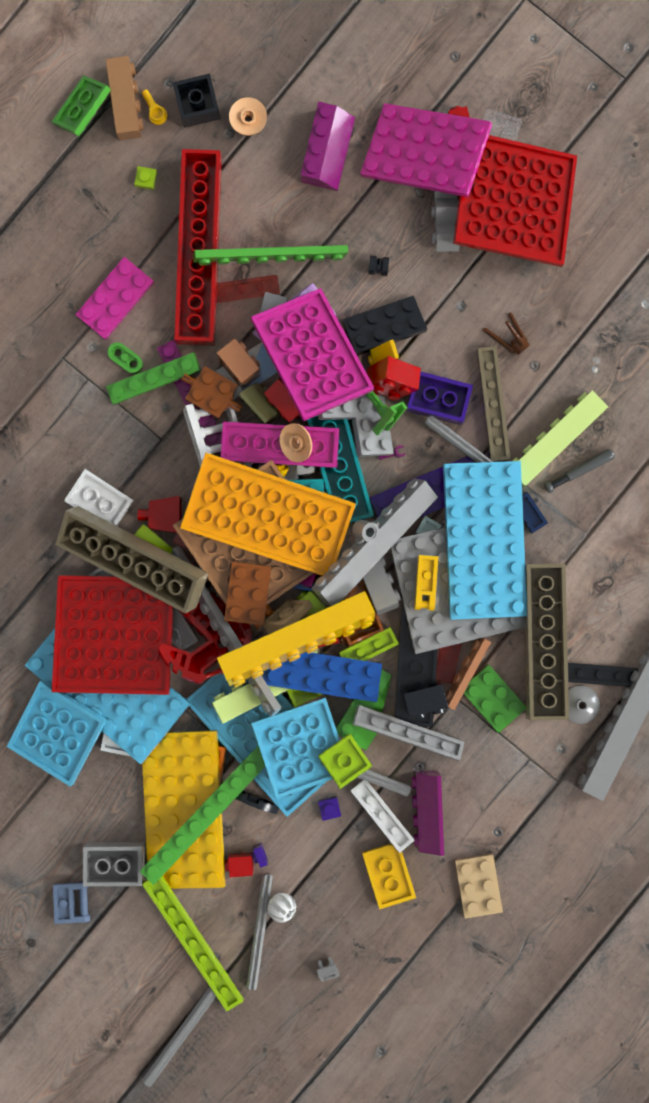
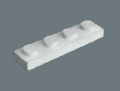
(382, 815)

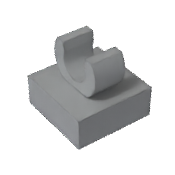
(328, 972)

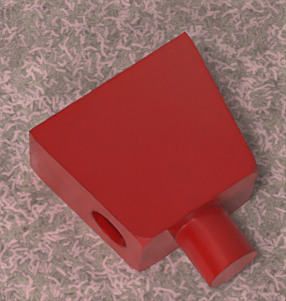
(162, 513)

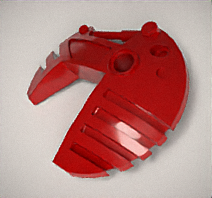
(200, 660)

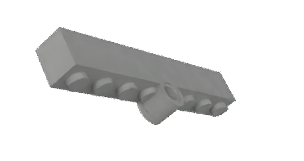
(373, 541)

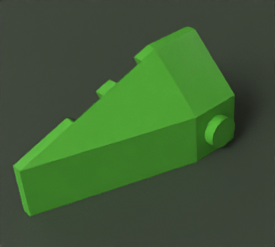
(362, 736)

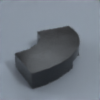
(257, 802)

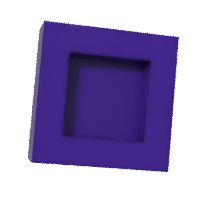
(329, 808)
(259, 855)

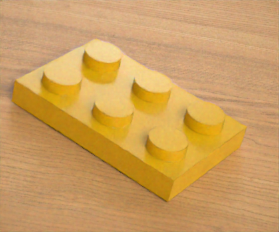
(388, 875)

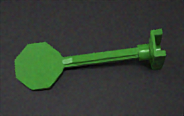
(388, 415)

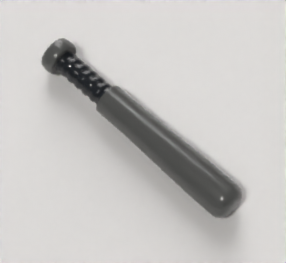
(582, 469)

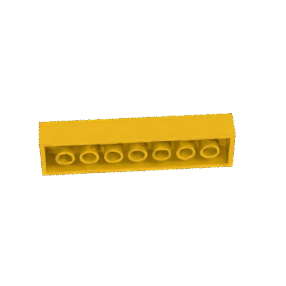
(297, 639)

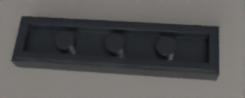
(600, 674)

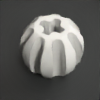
(281, 907)

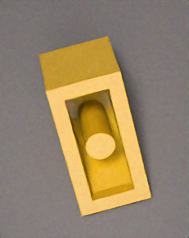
(383, 351)

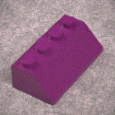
(327, 147)
(428, 812)

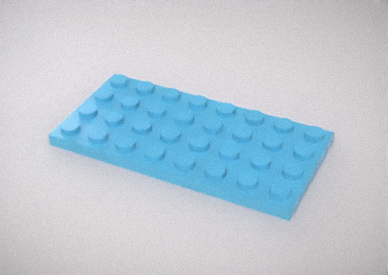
(485, 540)
(133, 720)
(239, 735)

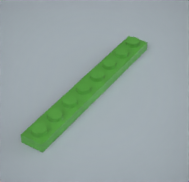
(262, 255)

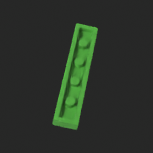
(153, 378)

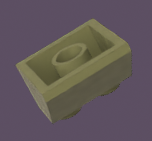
(258, 404)

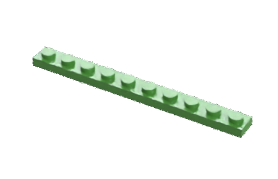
(204, 816)

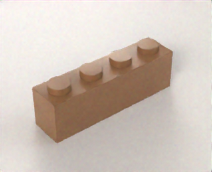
(123, 97)

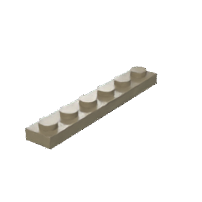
(493, 404)

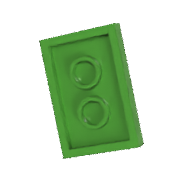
(81, 105)
(493, 698)

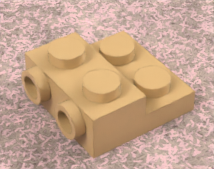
(287, 614)

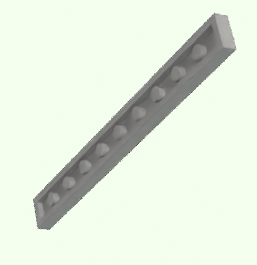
(230, 640)

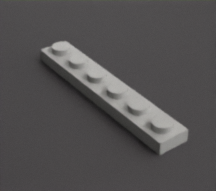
(408, 733)

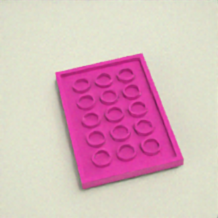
(426, 149)
(312, 354)

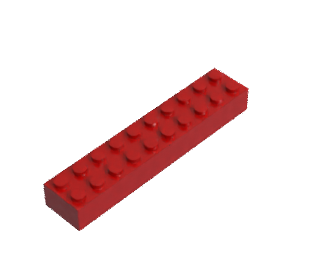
(198, 231)

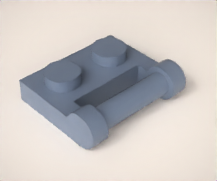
(65, 905)

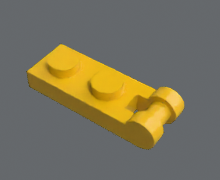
(426, 582)

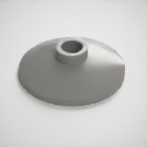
(589, 697)

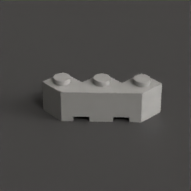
(444, 217)

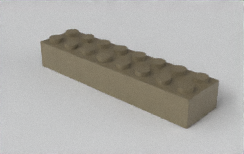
(131, 559)
(546, 643)

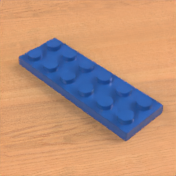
(328, 676)

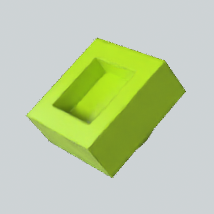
(145, 178)

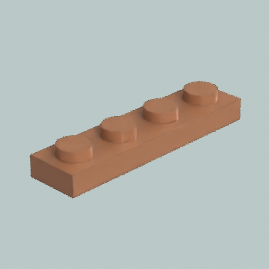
(465, 675)

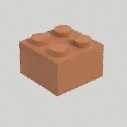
(238, 363)

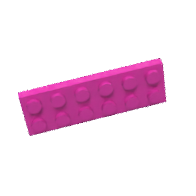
(262, 443)

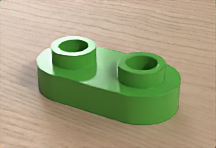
(126, 358)

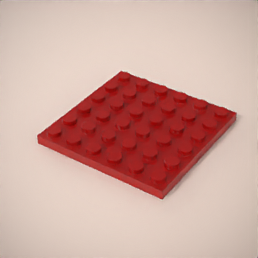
(519, 202)
(109, 638)

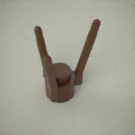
(519, 343)

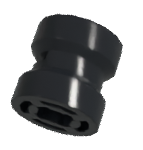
(378, 265)

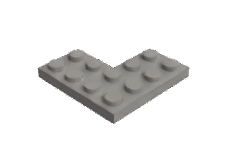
(364, 419)

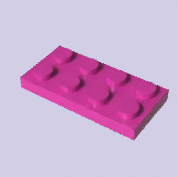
(114, 298)

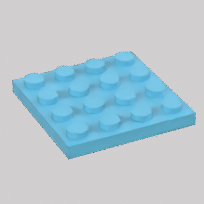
(56, 733)
(292, 746)

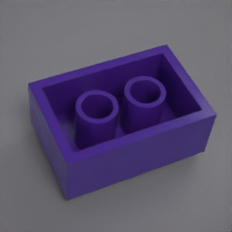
(440, 397)

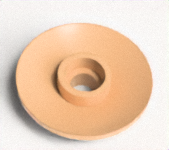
(248, 108)
(295, 442)

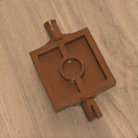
(211, 392)

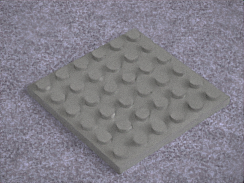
(434, 628)

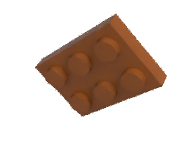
(247, 593)

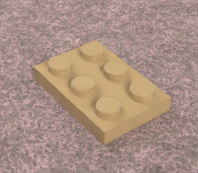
(478, 885)

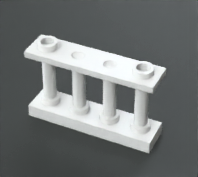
(198, 433)

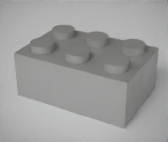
(113, 863)

